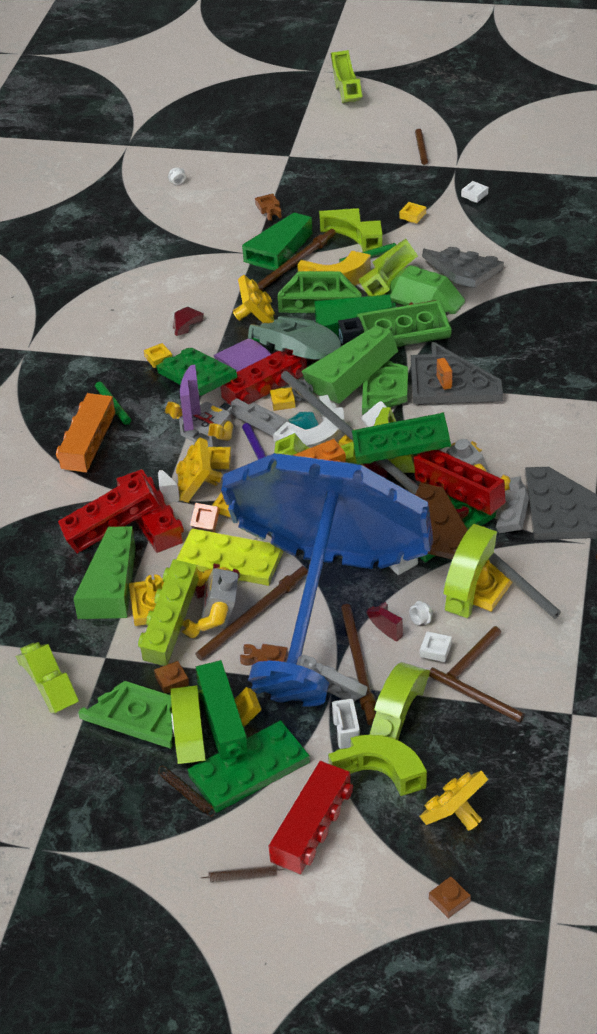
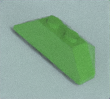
(312, 286)
(421, 286)

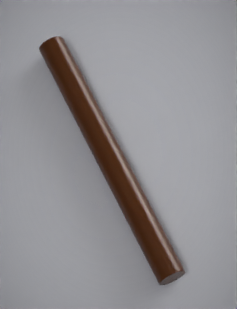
(476, 694)

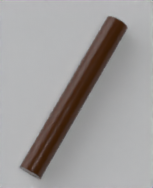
(421, 146)
(479, 647)

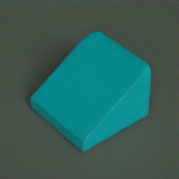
(304, 420)

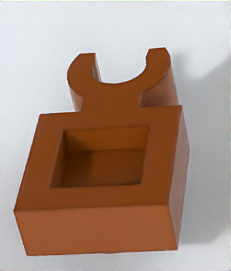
(269, 205)
(266, 653)

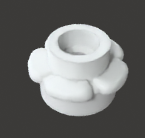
(177, 176)
(420, 613)

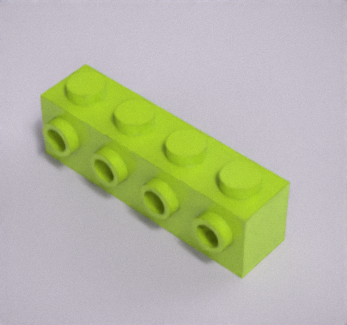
(169, 612)

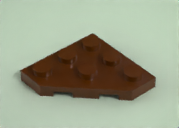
(445, 521)

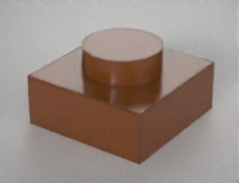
(171, 677)
(449, 897)

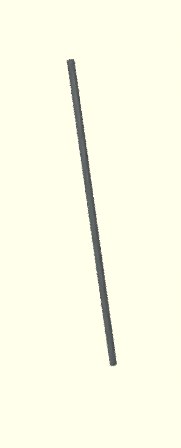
(503, 567)

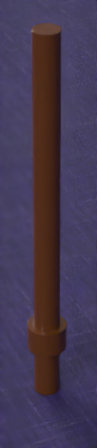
(318, 242)
(285, 585)
(368, 701)

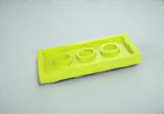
(251, 557)

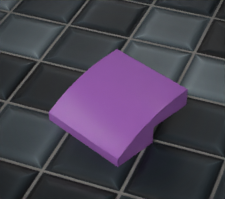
(242, 354)
(189, 397)

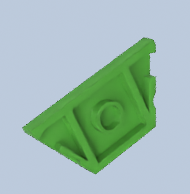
(386, 385)
(134, 712)

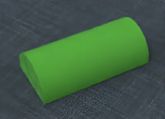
(411, 323)

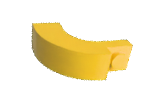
(353, 267)

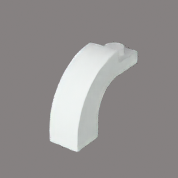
(325, 430)

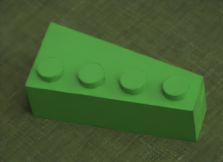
(351, 364)
(105, 586)

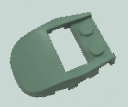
(300, 335)

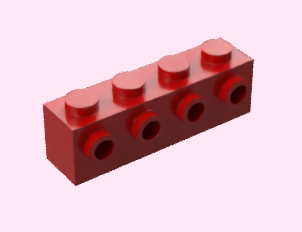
(262, 376)
(460, 480)
(110, 510)
(159, 524)
(310, 817)

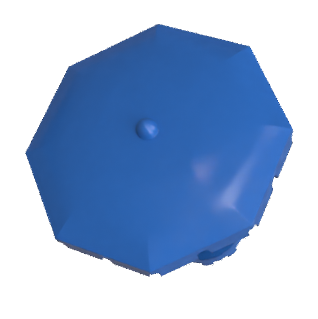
(326, 513)

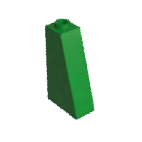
(278, 242)
(330, 311)
(221, 710)

